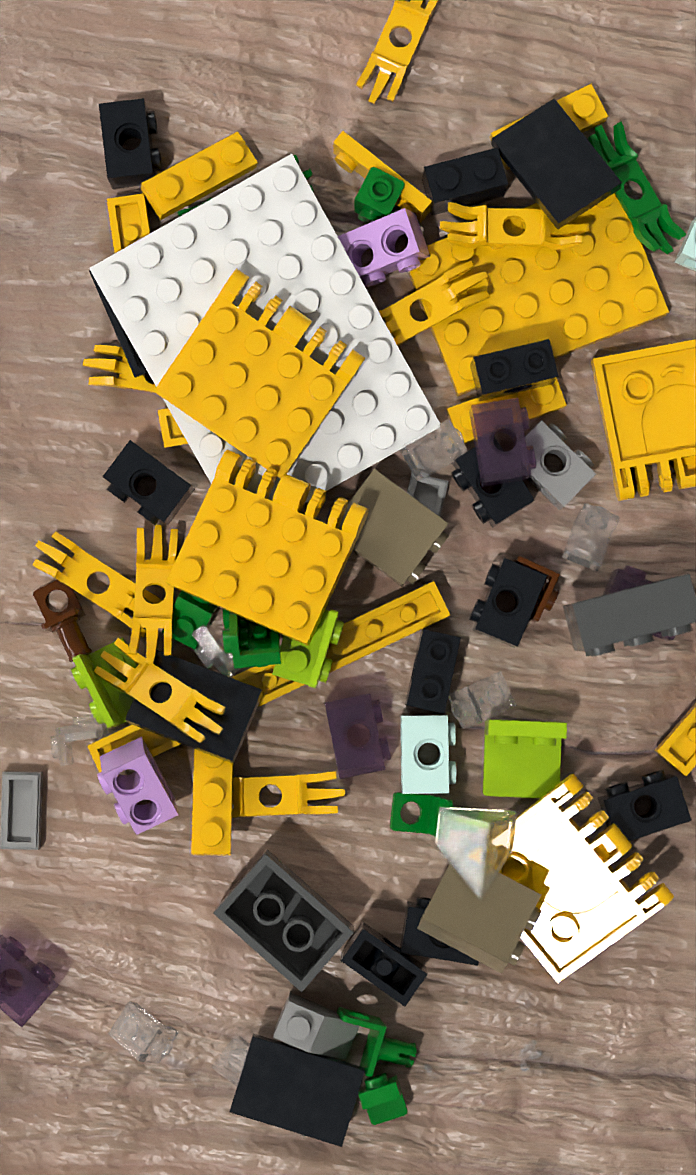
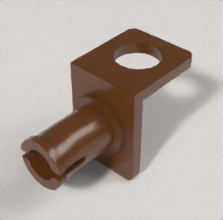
(65, 621)

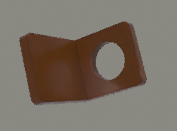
(548, 594)

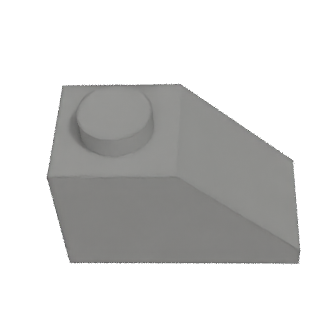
(314, 1028)

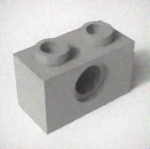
(576, 469)

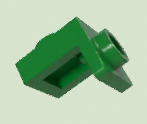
(377, 195)
(188, 616)
(382, 1098)

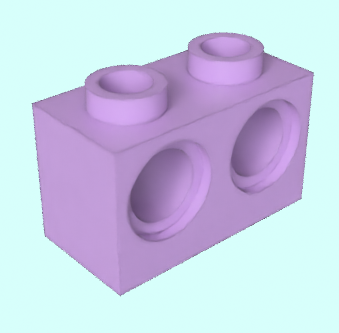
(381, 238)
(143, 784)

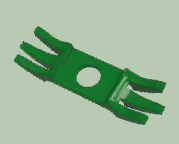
(641, 211)

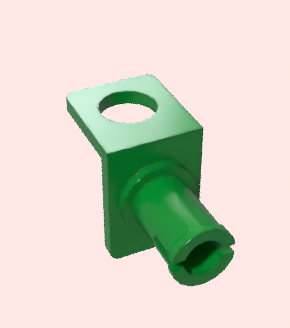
(429, 812)
(377, 1045)

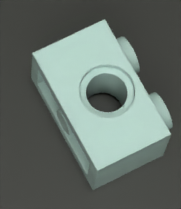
(420, 777)

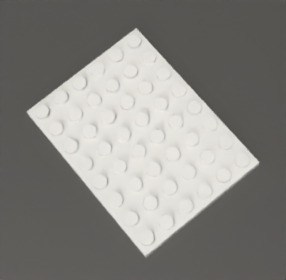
(287, 245)

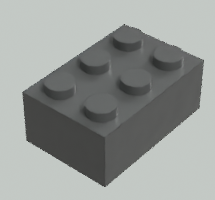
(632, 615)
(284, 920)

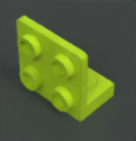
(309, 663)
(108, 703)
(521, 757)

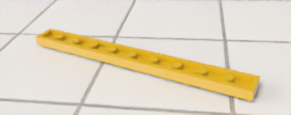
(356, 640)

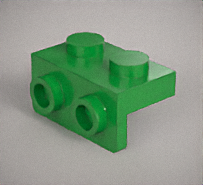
(250, 642)

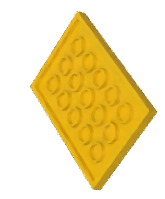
(543, 293)

